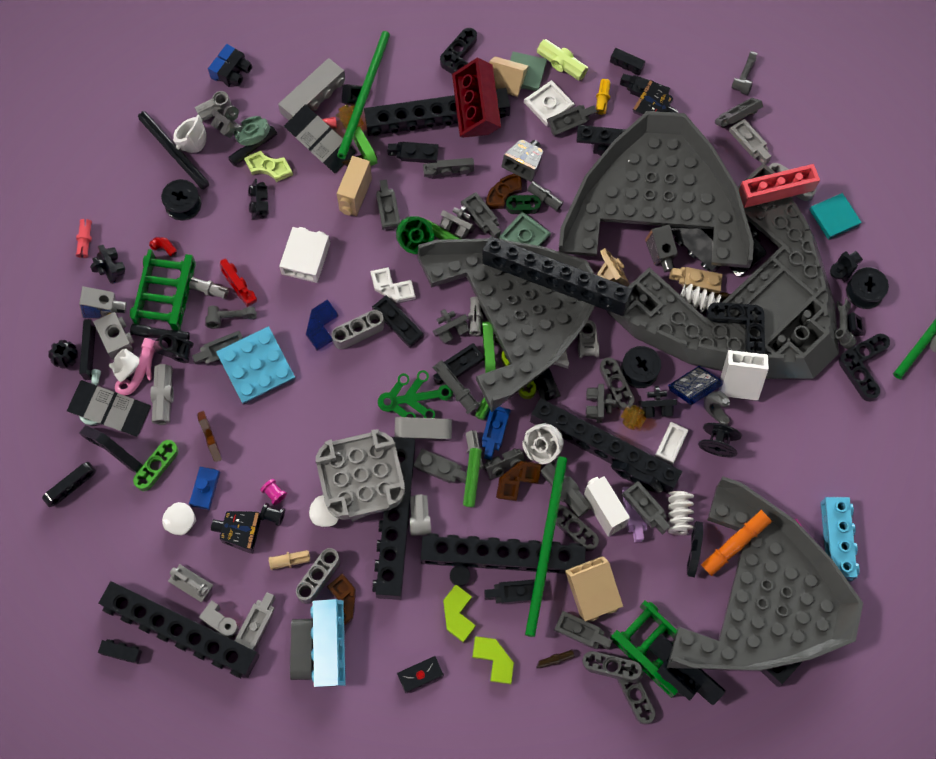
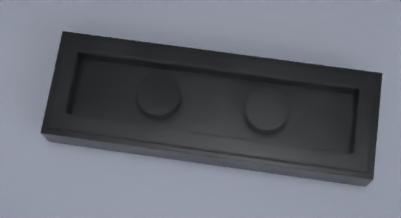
(398, 321)
(87, 349)

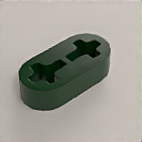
(523, 204)

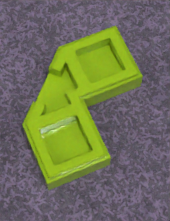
(455, 622)
(491, 650)

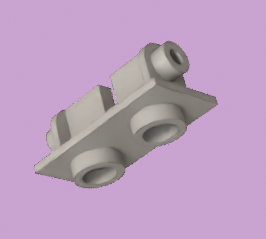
(190, 582)

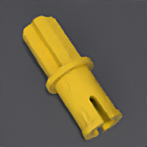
(603, 96)

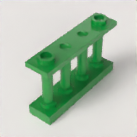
(178, 301)
(638, 654)

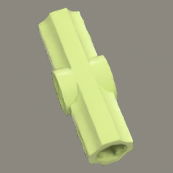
(562, 59)

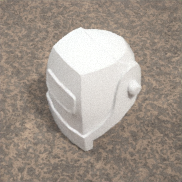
(190, 135)

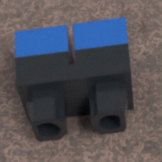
(229, 65)

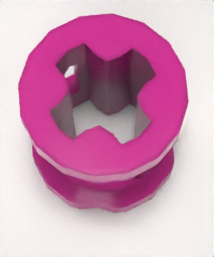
(273, 491)

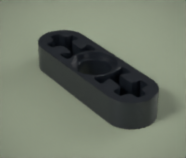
(69, 484)

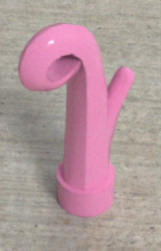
(144, 367)

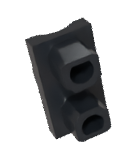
(104, 264)
(845, 266)
(667, 405)

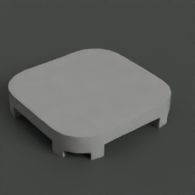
(360, 475)

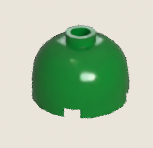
(413, 232)

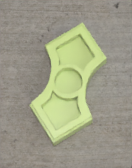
(261, 164)

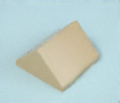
(508, 75)

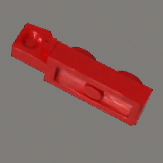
(238, 284)

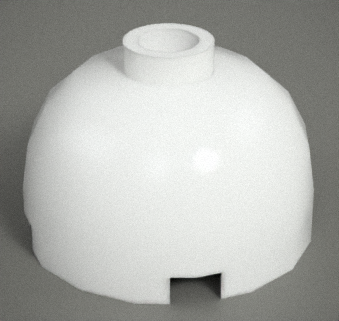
(543, 443)

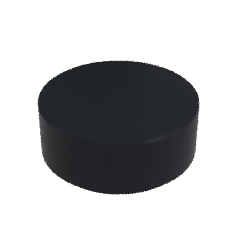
(460, 575)

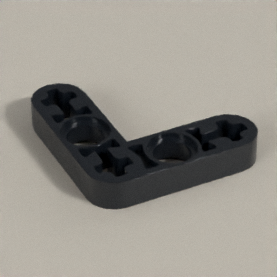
(456, 57)
(745, 318)
(858, 359)
(105, 442)

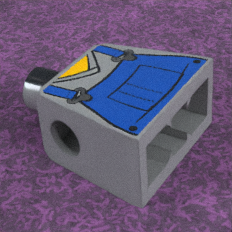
(99, 303)

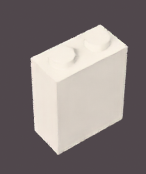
(305, 254)
(744, 375)
(606, 505)

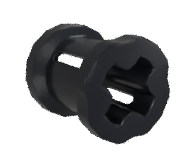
(272, 514)

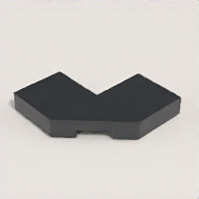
(696, 543)

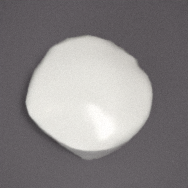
(124, 364)
(319, 513)
(178, 519)

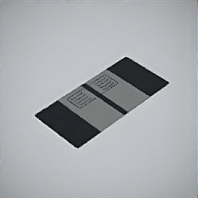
(318, 137)
(108, 408)

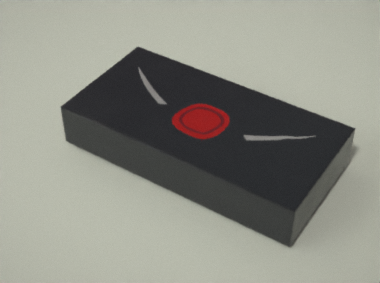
(420, 674)

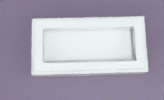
(671, 443)

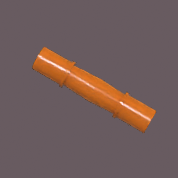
(736, 543)

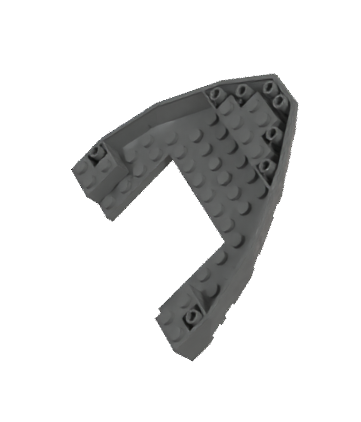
(787, 287)

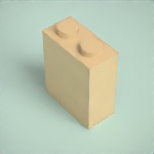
(354, 186)
(594, 589)

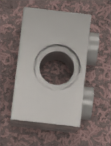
(107, 327)

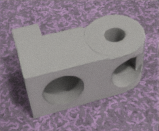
(223, 625)

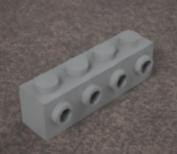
(313, 89)

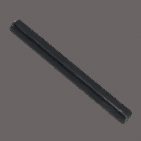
(170, 146)

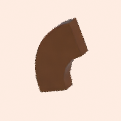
(502, 190)

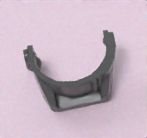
(712, 406)

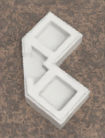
(396, 292)

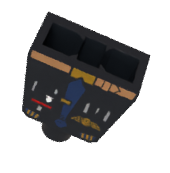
(654, 99)
(238, 529)

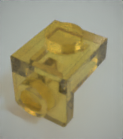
(345, 114)

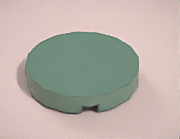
(253, 131)

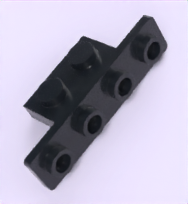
(599, 136)
(686, 681)

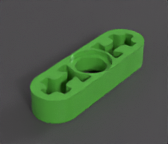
(364, 146)
(488, 345)
(155, 457)

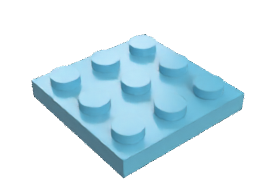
(255, 365)

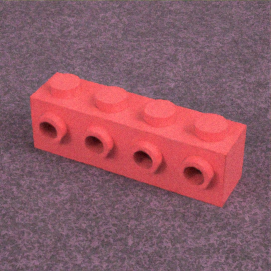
(778, 185)

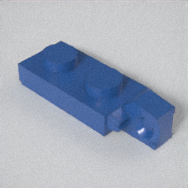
(495, 431)

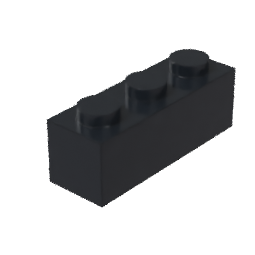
(627, 61)
(120, 651)

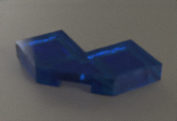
(318, 318)

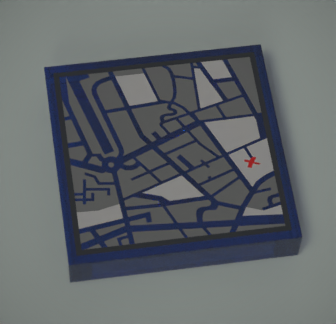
(695, 385)

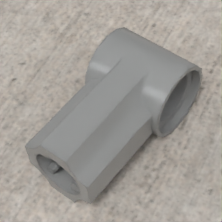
(204, 110)
(419, 519)

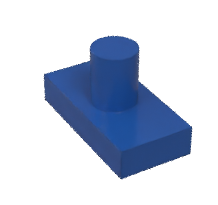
(204, 488)

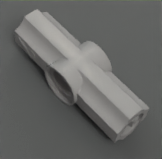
(162, 394)

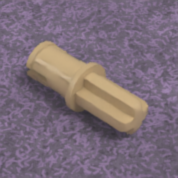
(289, 559)

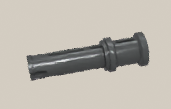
(461, 394)

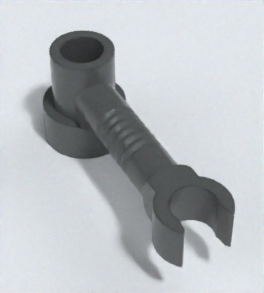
(742, 83)
(214, 316)
(845, 337)

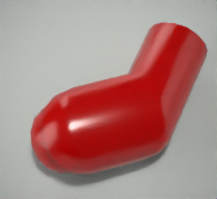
(163, 243)

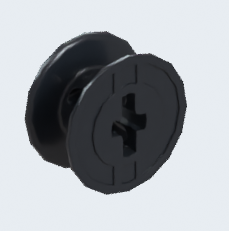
(181, 199)
(875, 282)
(643, 357)
(722, 433)

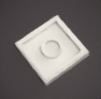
(548, 102)

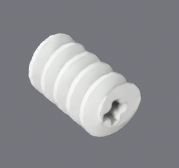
(699, 299)
(679, 512)

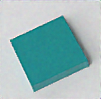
(835, 216)

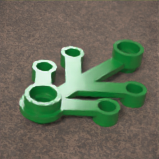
(411, 397)

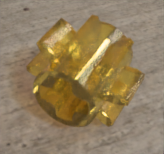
(633, 417)

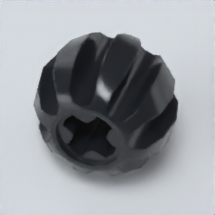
(63, 354)

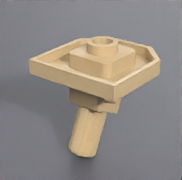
(612, 269)

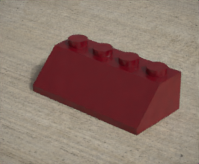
(476, 99)

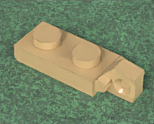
(701, 278)

